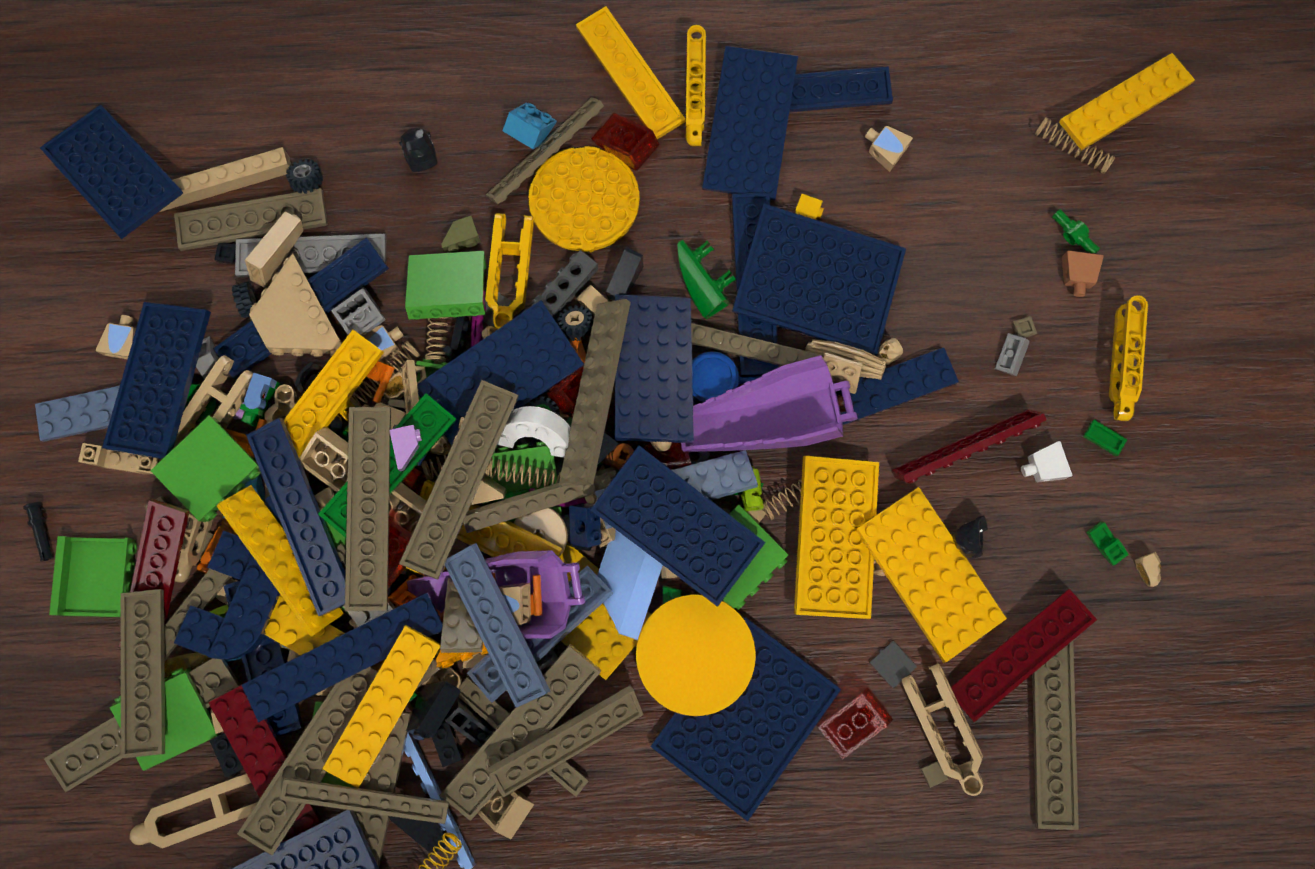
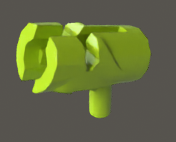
(750, 497)

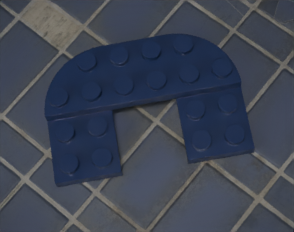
(247, 614)

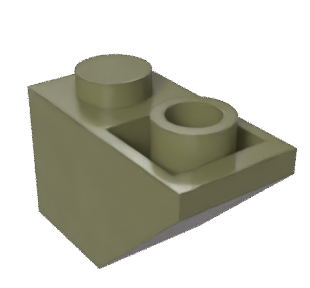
(461, 235)

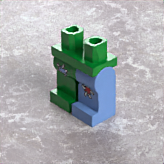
(258, 398)

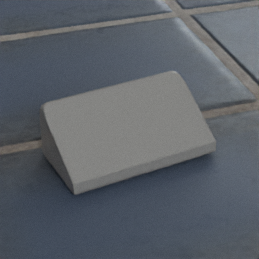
(1012, 354)

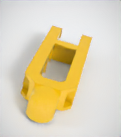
(695, 74)
(499, 247)
(1126, 333)

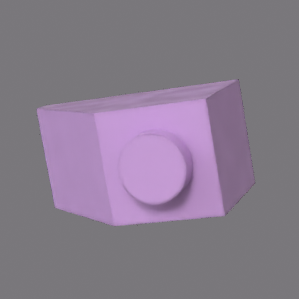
(405, 444)

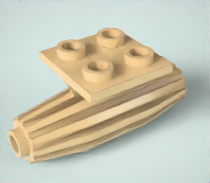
(848, 362)

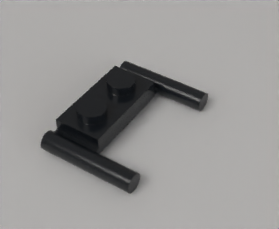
(458, 341)

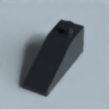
(468, 722)

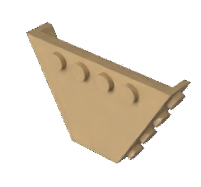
(292, 317)

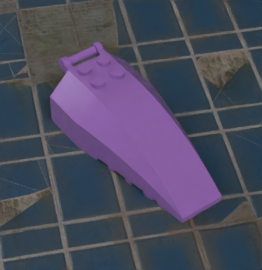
(779, 410)
(517, 569)

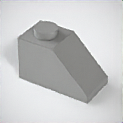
(207, 357)

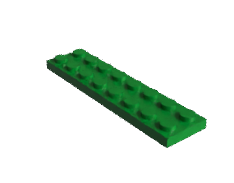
(431, 421)

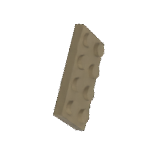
(458, 629)

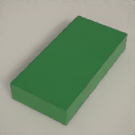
(1105, 438)

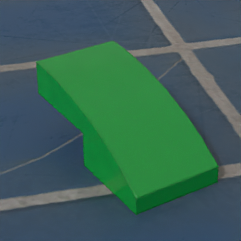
(1107, 544)

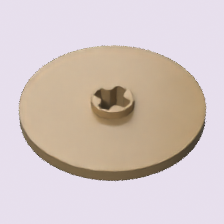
(548, 523)

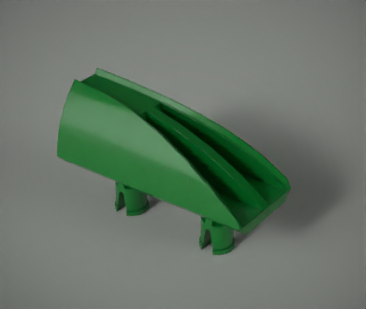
(704, 290)

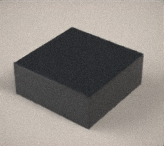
(225, 253)

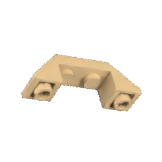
(115, 460)

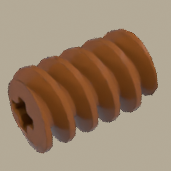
(618, 455)

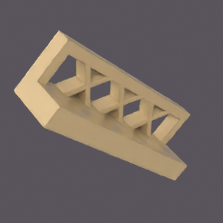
(410, 383)

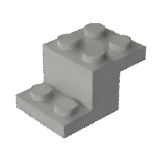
(359, 313)

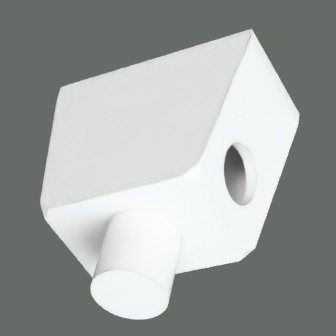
(1048, 464)

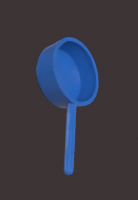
(714, 375)

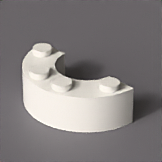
(540, 424)

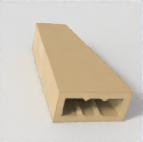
(273, 249)

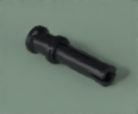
(37, 523)

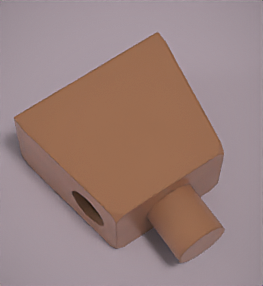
(1081, 270)

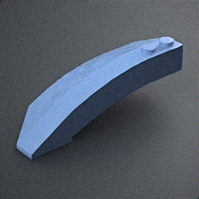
(632, 579)

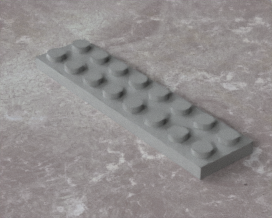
(311, 252)

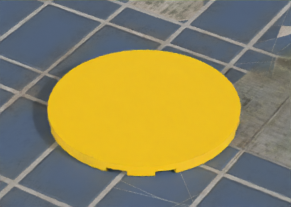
(584, 199)
(695, 655)

